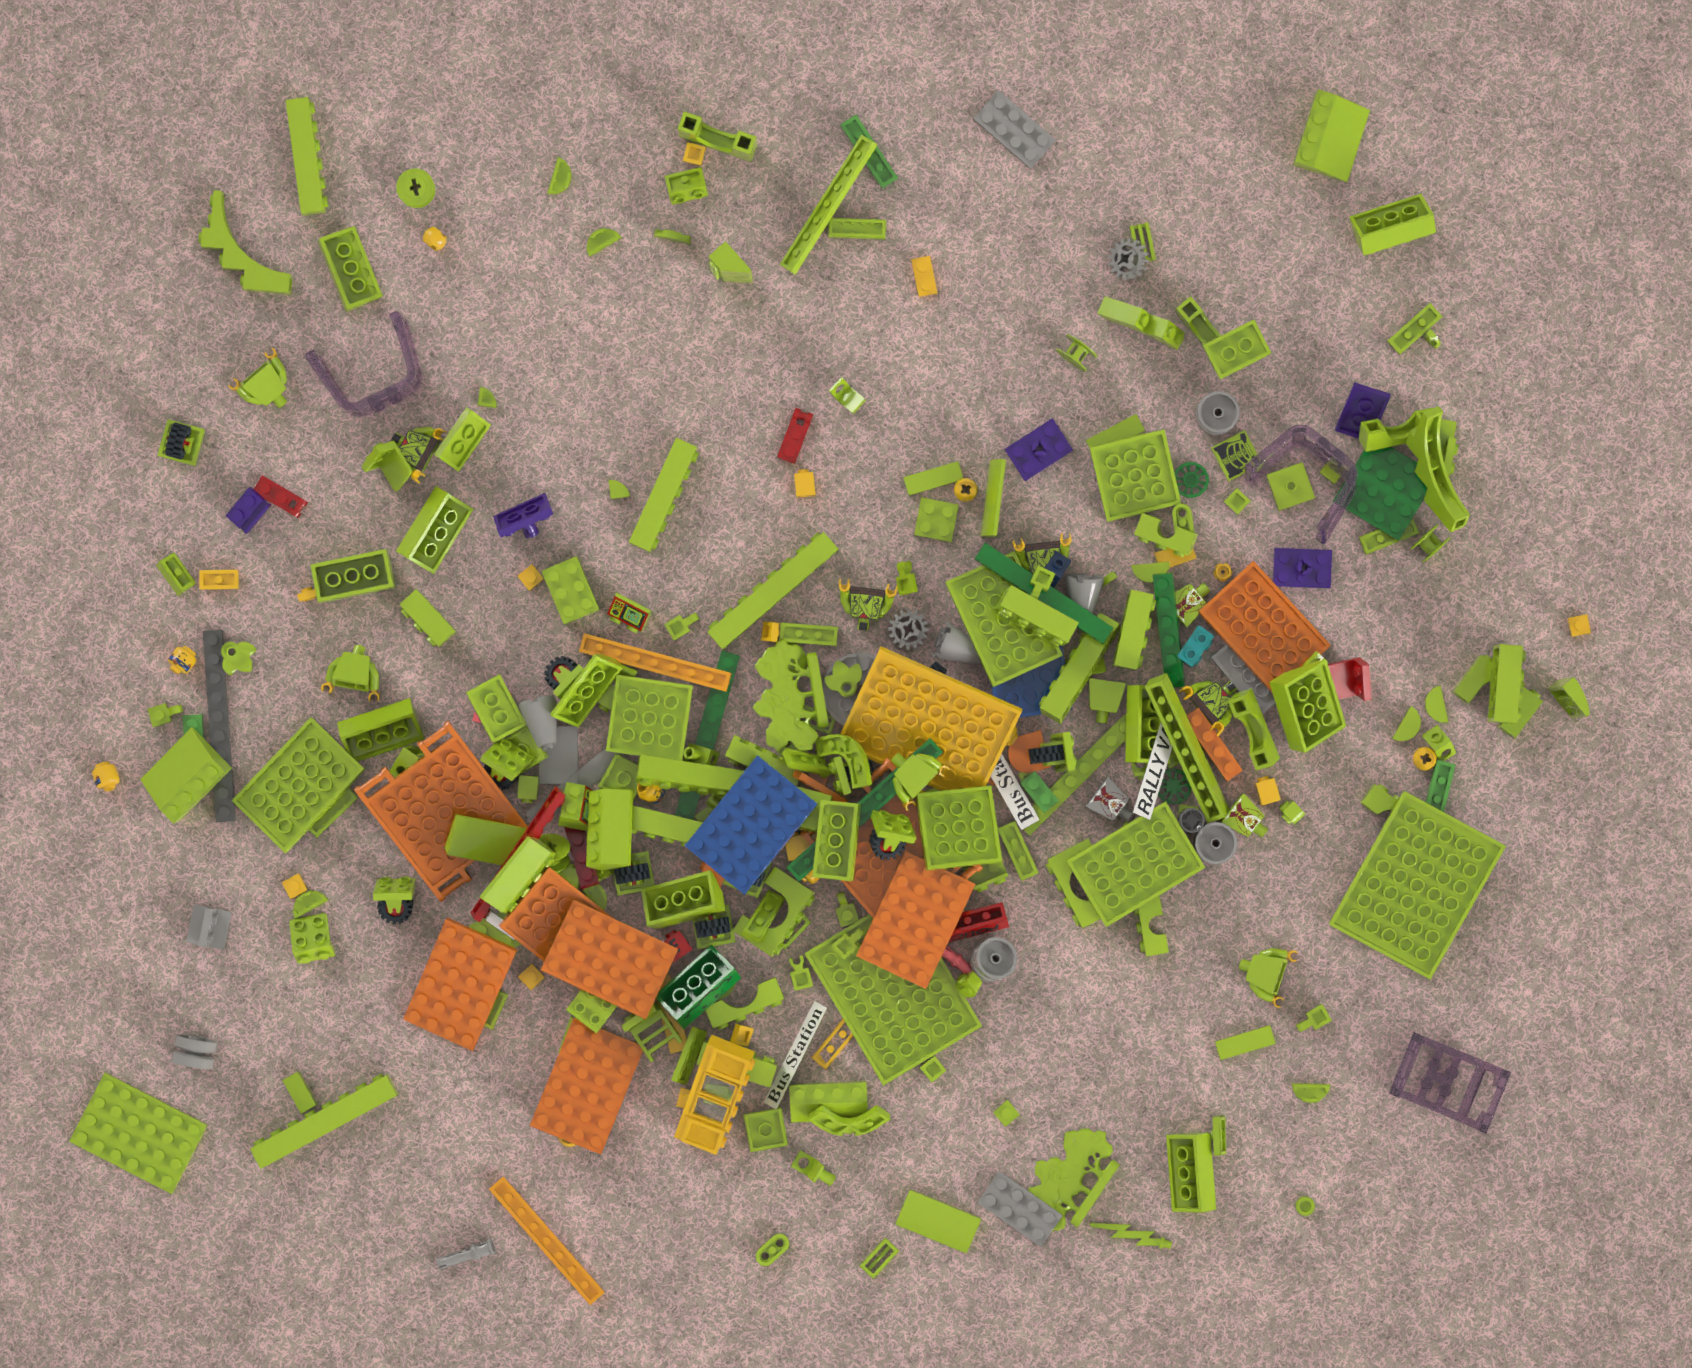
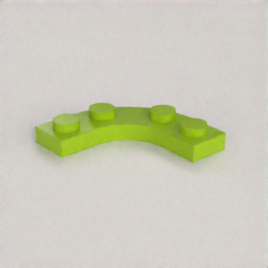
(852, 753)
(859, 1125)

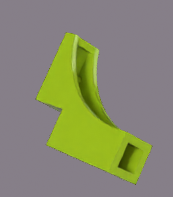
(1141, 321)

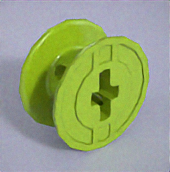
(405, 184)
(1079, 348)
(1430, 543)
(561, 847)

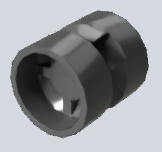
(1191, 820)

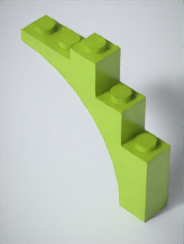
(219, 237)
(1430, 468)

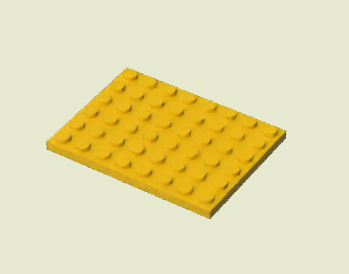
(910, 703)

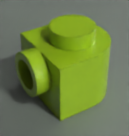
(1291, 812)
(968, 984)

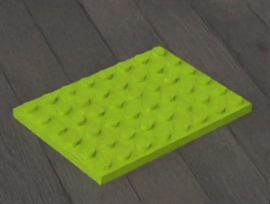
(1417, 884)
(889, 1015)

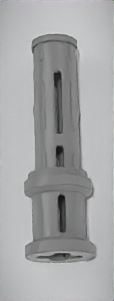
(475, 1252)

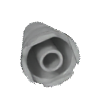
(1084, 589)
(954, 645)
(539, 721)

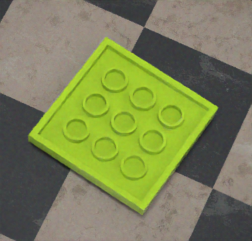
(1135, 475)
(649, 717)
(958, 828)

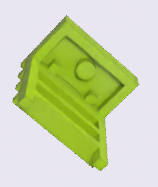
(637, 1025)

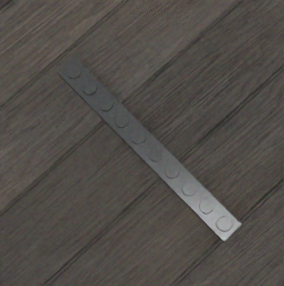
(219, 721)

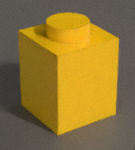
(804, 483)
(1267, 790)

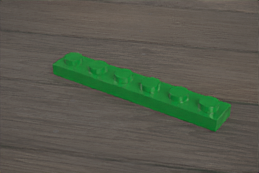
(1168, 627)

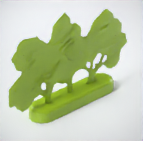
(785, 702)
(1063, 1178)

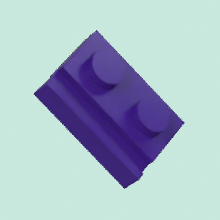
(248, 510)

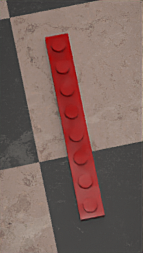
(534, 830)

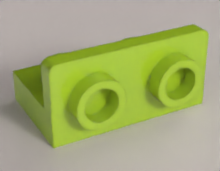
(686, 185)
(990, 873)

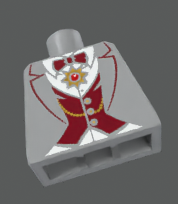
(1109, 801)

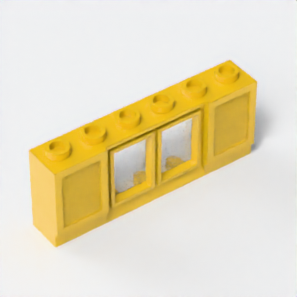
(715, 1095)

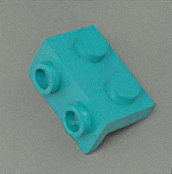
(1195, 646)

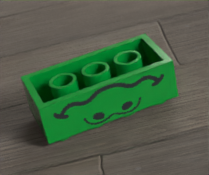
(697, 986)

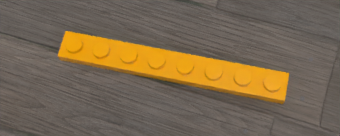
(656, 662)
(546, 1240)

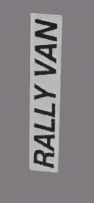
(1153, 775)

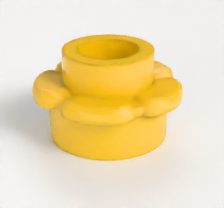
(1227, 572)

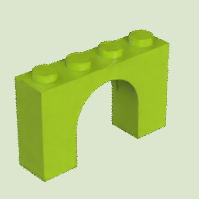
(738, 145)
(1480, 674)
(797, 897)
(1083, 909)

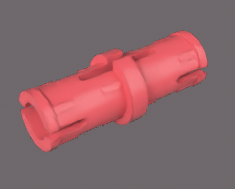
(956, 960)

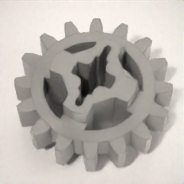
(1120, 259)
(899, 625)

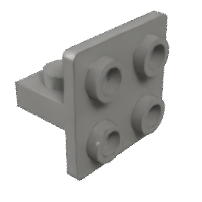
(209, 927)

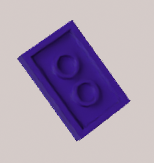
(1361, 405)
(1038, 449)
(524, 517)
(1302, 568)

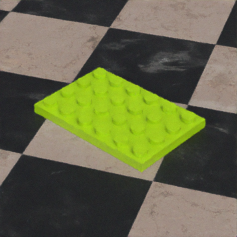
(998, 641)
(298, 785)
(1135, 864)
(138, 1133)

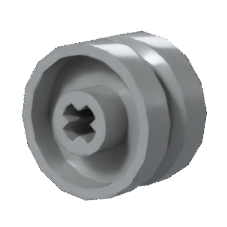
(1206, 415)
(1215, 831)
(1004, 957)
(194, 1051)

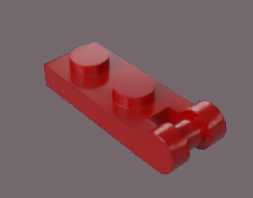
(794, 436)
(279, 496)

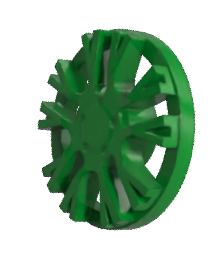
(1191, 479)
(1173, 786)

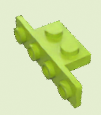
(1448, 443)

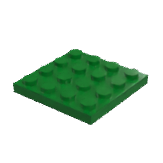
(1386, 491)

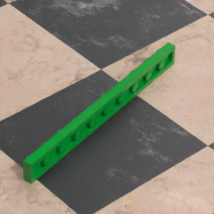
(709, 729)
(872, 801)

